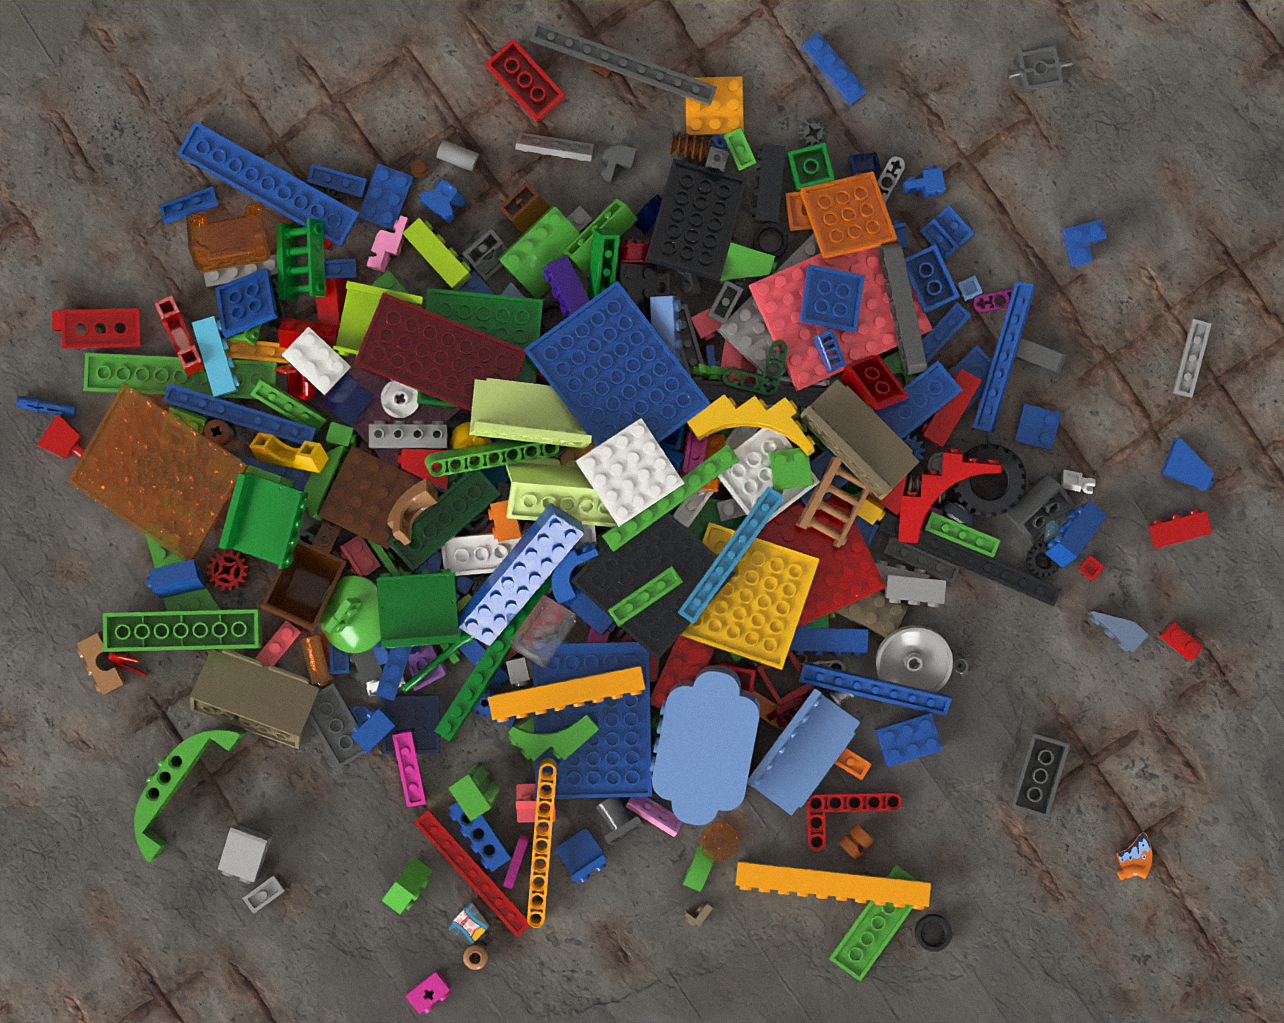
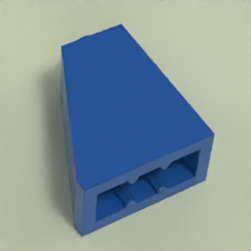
(1187, 466)

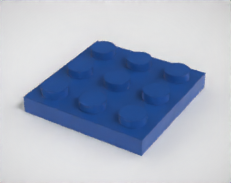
(831, 298)
(246, 302)

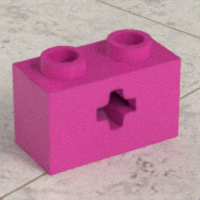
(433, 982)

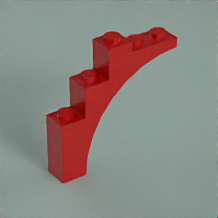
(954, 469)

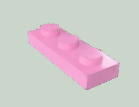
(655, 814)

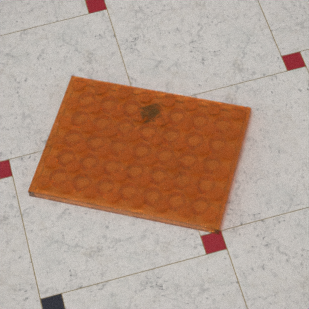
(157, 473)

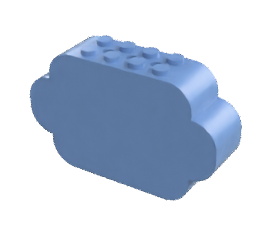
(705, 745)

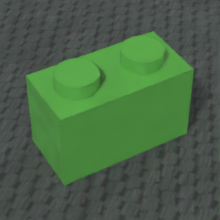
(341, 435)

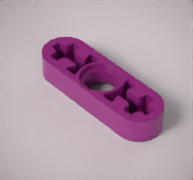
(985, 298)
(516, 861)

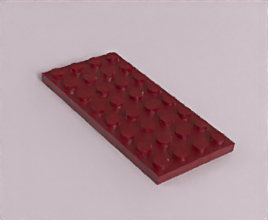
(434, 352)

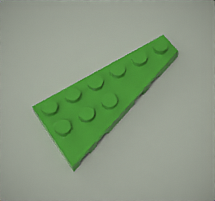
(189, 601)

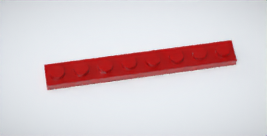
(472, 872)

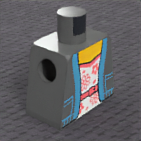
(471, 925)

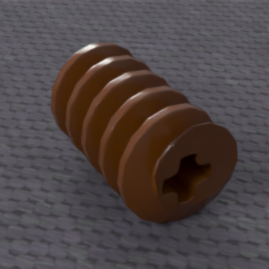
(689, 146)
(211, 428)

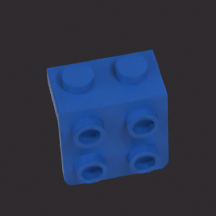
(582, 855)

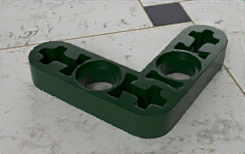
(761, 379)

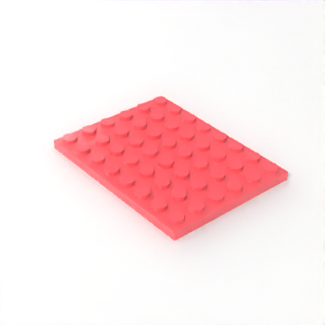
(780, 306)

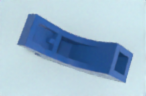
(560, 577)

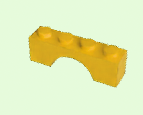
(273, 451)

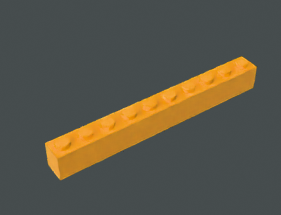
(833, 883)

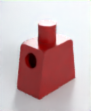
(62, 438)

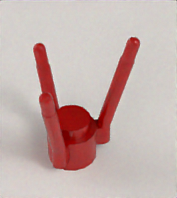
(121, 657)

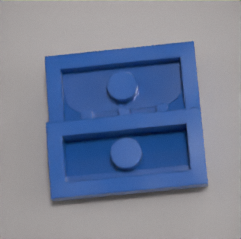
(947, 231)

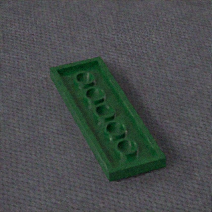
(446, 518)

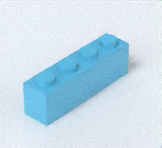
(215, 356)

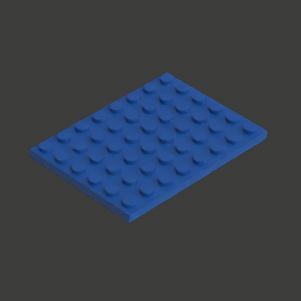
(616, 370)
(619, 753)

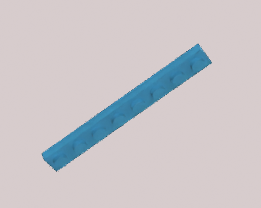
(730, 555)

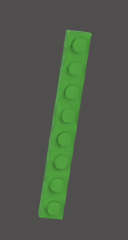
(692, 483)

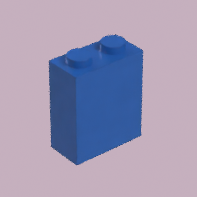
(176, 579)

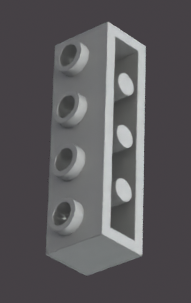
(408, 435)

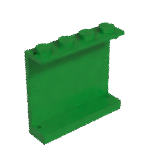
(264, 519)
(417, 609)

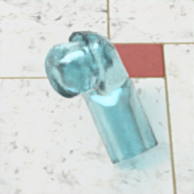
(1051, 528)

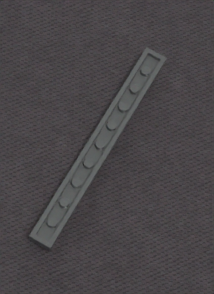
(623, 63)

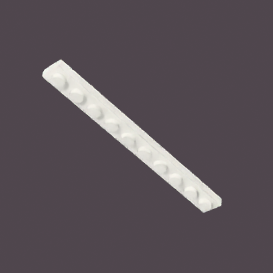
(693, 505)

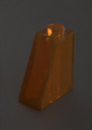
(317, 659)

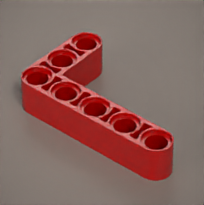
(843, 807)

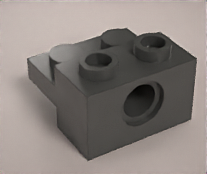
(483, 252)

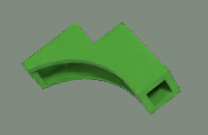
(563, 741)

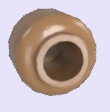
(475, 963)

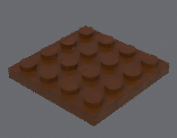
(365, 496)

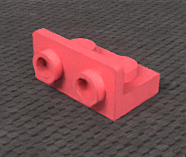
(360, 556)

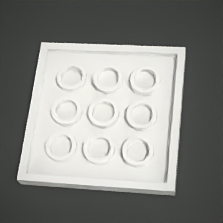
(629, 472)
(752, 472)

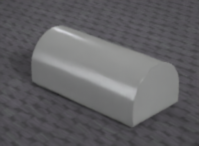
(457, 155)

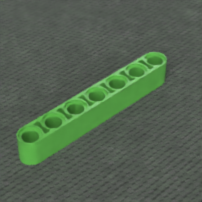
(483, 460)

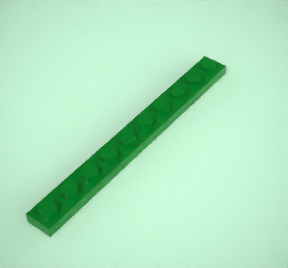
(486, 669)

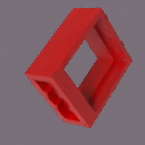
(802, 689)

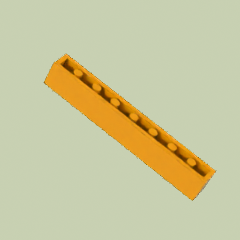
(566, 692)

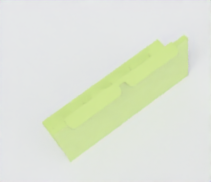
(524, 414)
(546, 482)

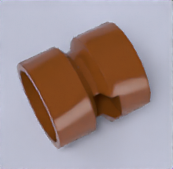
(856, 841)

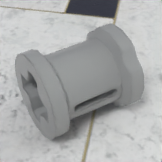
(839, 697)

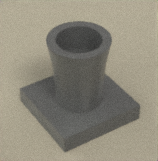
(618, 820)

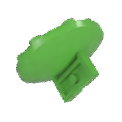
(352, 615)

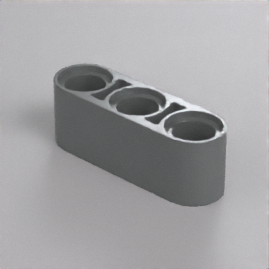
(1040, 356)

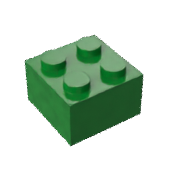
(810, 166)

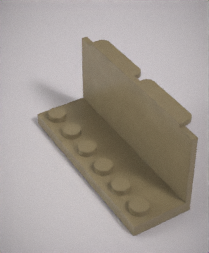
(859, 438)
(254, 696)

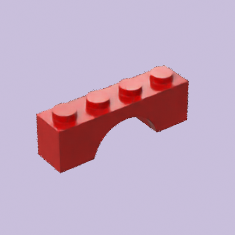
(179, 336)

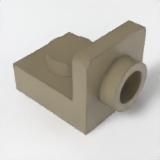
(702, 912)

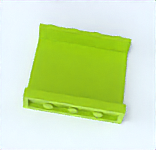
(358, 312)

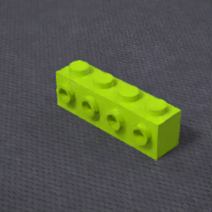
(437, 255)

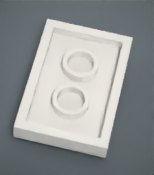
(316, 360)

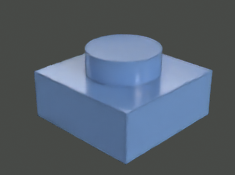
(969, 288)

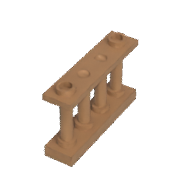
(816, 502)

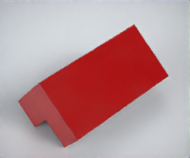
(331, 307)

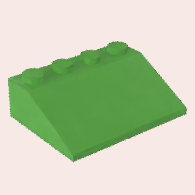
(538, 247)

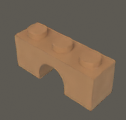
(91, 650)

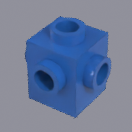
(481, 710)

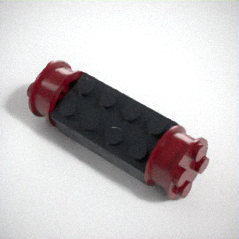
(636, 274)

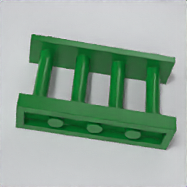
(286, 260)

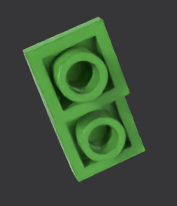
(698, 871)

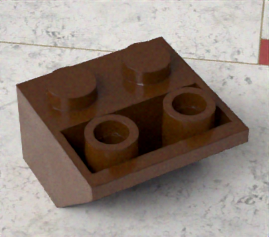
(524, 207)

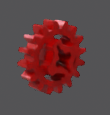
(216, 576)

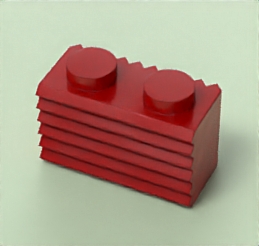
(1181, 640)

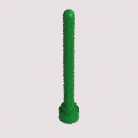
(465, 638)

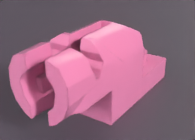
(388, 244)

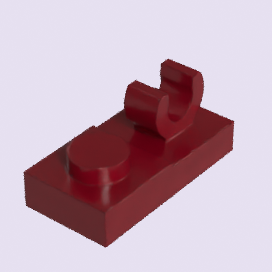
(782, 712)

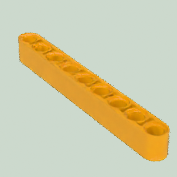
(542, 852)

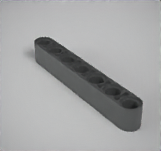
(902, 308)

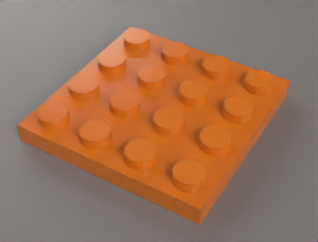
(848, 215)

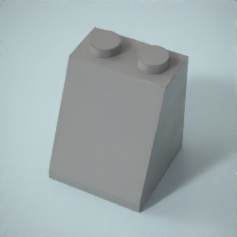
(244, 853)

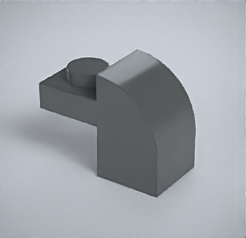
(617, 156)

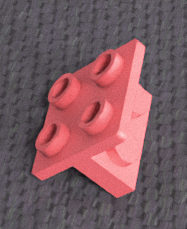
(526, 803)

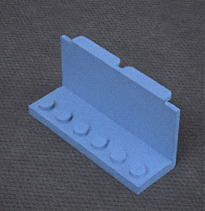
(804, 752)

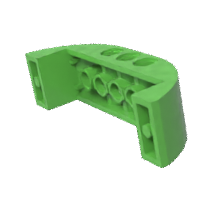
(151, 805)

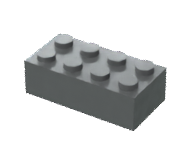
(1038, 775)

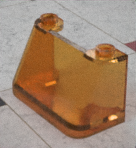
(228, 241)

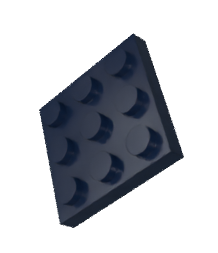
(414, 713)

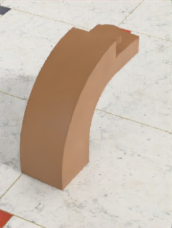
(409, 507)

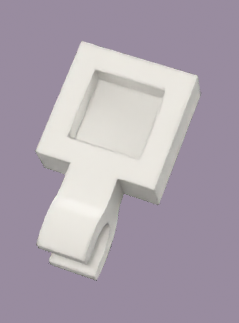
(1075, 482)

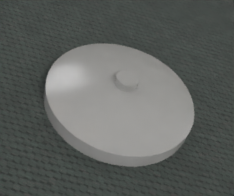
(915, 658)

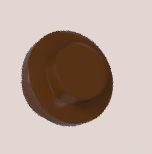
(420, 168)

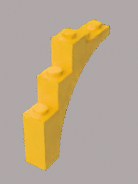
(753, 413)

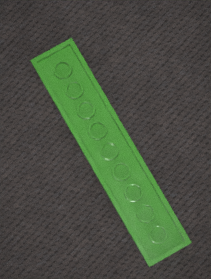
(153, 374)

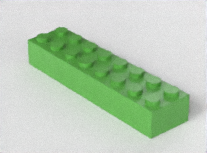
(182, 630)
(475, 791)

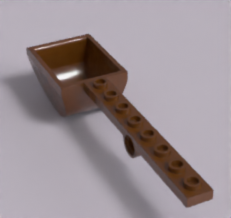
(300, 587)

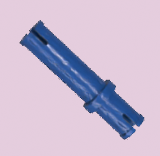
(46, 406)

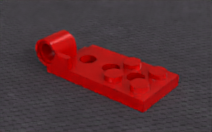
(68, 320)

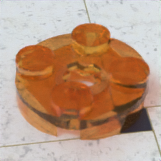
(708, 843)

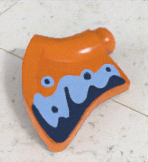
(1136, 859)

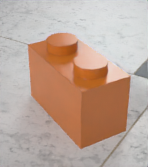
(505, 528)

